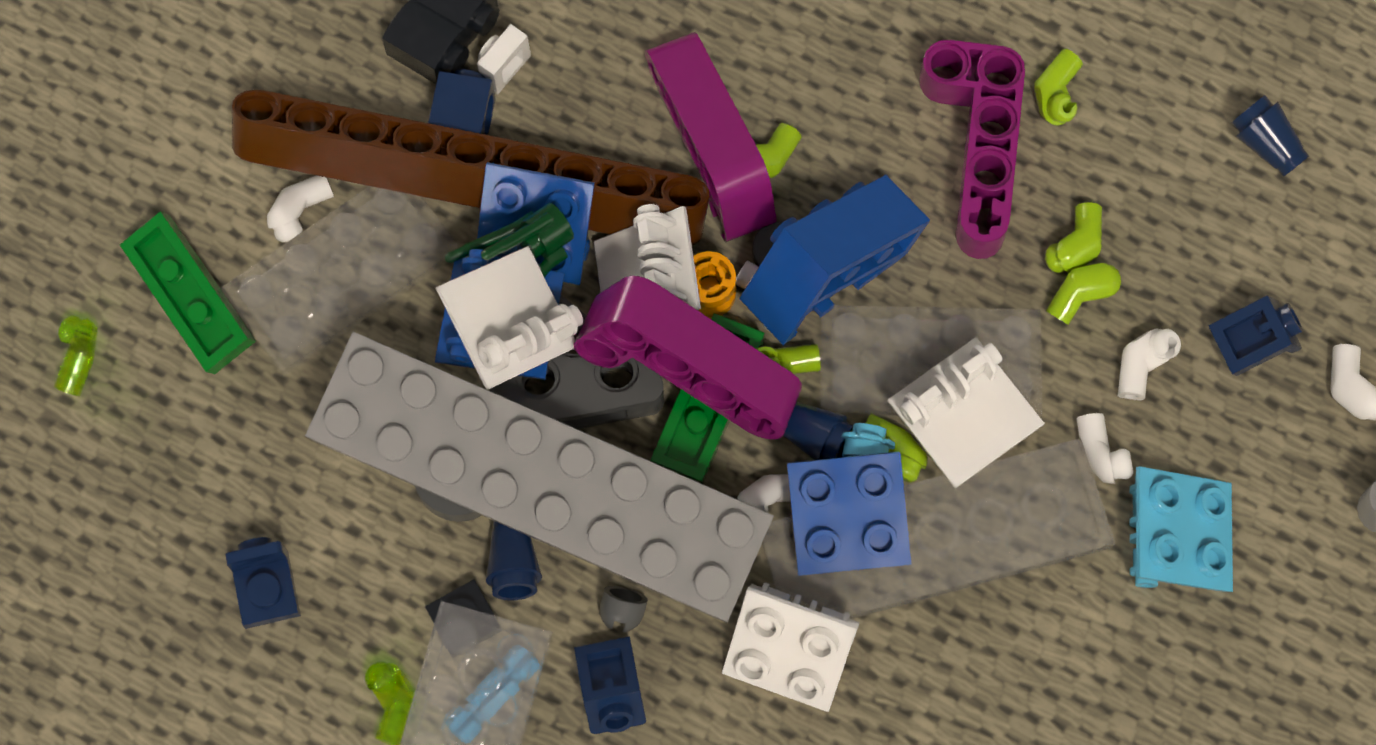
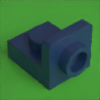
(1257, 334)
(263, 582)
(610, 686)

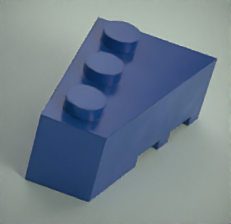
(829, 251)

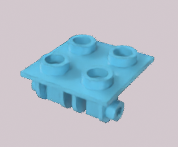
(1181, 530)

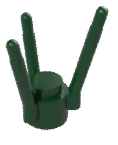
(542, 231)

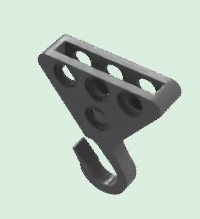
(577, 400)

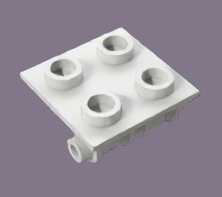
(653, 249)
(509, 317)
(966, 411)
(790, 646)

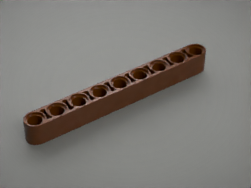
(441, 159)

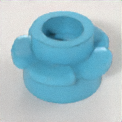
(866, 440)

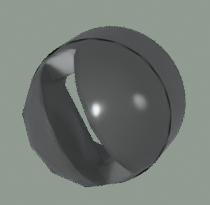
(622, 606)

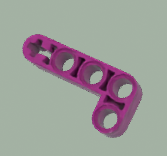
(713, 135)
(982, 150)
(690, 351)

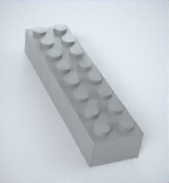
(539, 477)

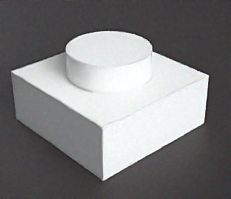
(503, 56)

